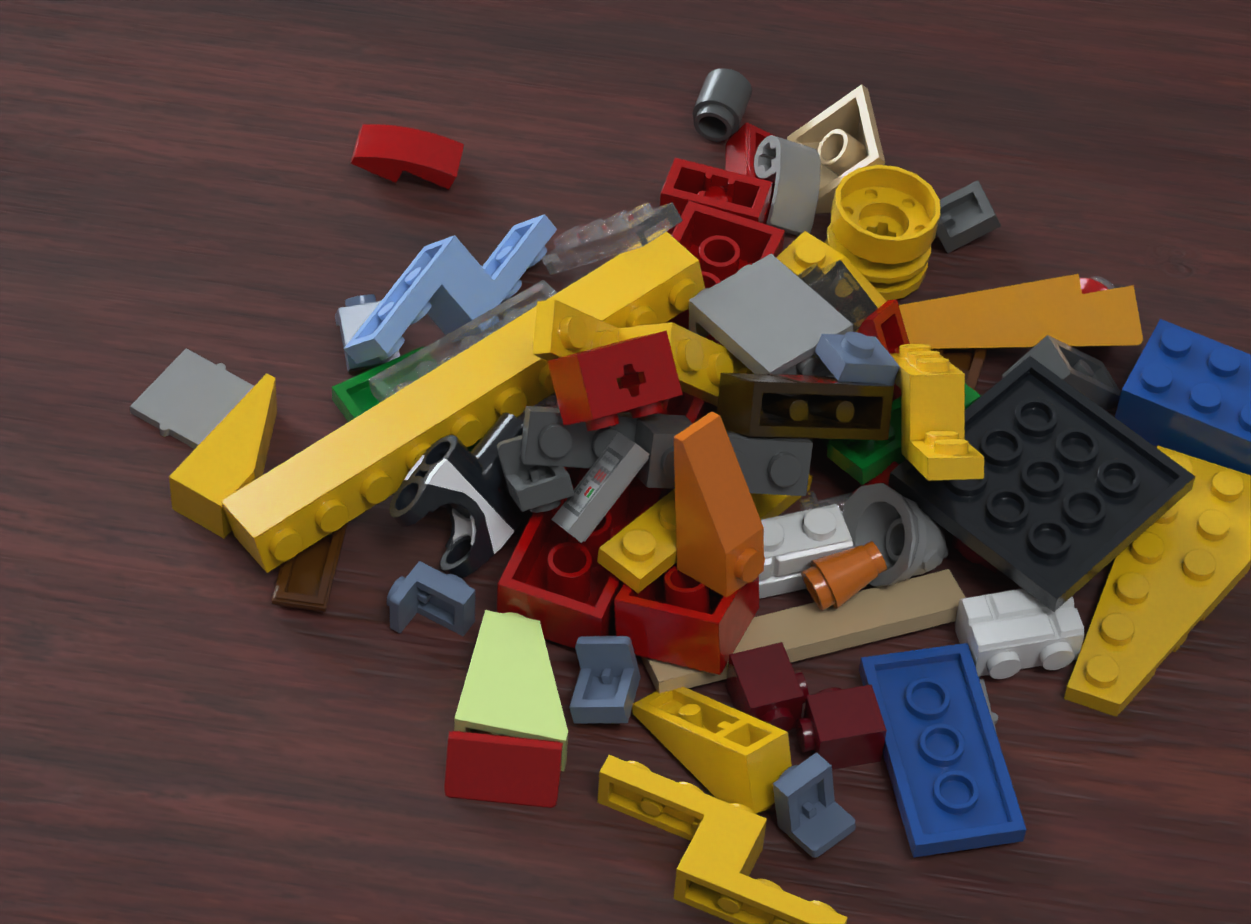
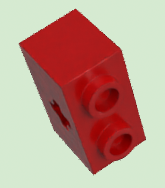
(716, 189)
(615, 379)

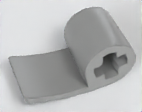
(796, 179)

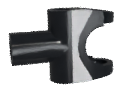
(470, 489)

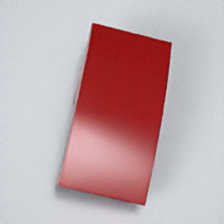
(393, 148)

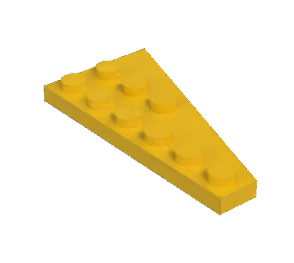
(1165, 586)

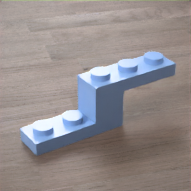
(450, 288)

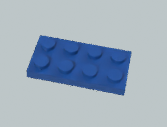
(943, 751)

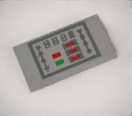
(601, 487)

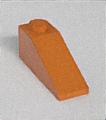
(715, 514)

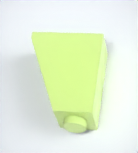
(511, 683)

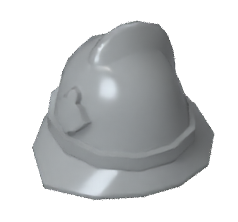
(900, 530)

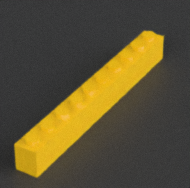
(460, 398)

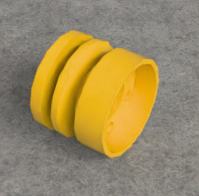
(885, 226)

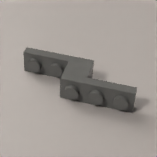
(767, 463)

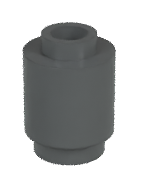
(721, 104)

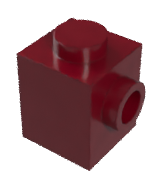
(766, 685)
(843, 726)

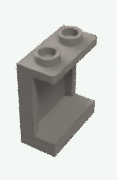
(767, 319)

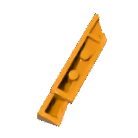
(1025, 315)

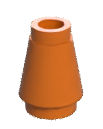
(842, 574)

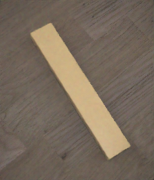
(811, 632)

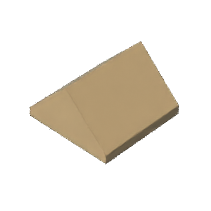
(845, 141)

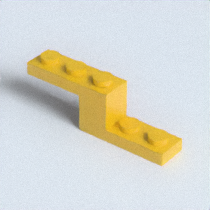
(698, 361)
(934, 415)
(649, 542)
(721, 849)

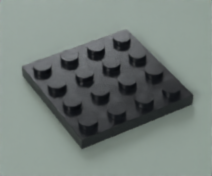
(1057, 488)

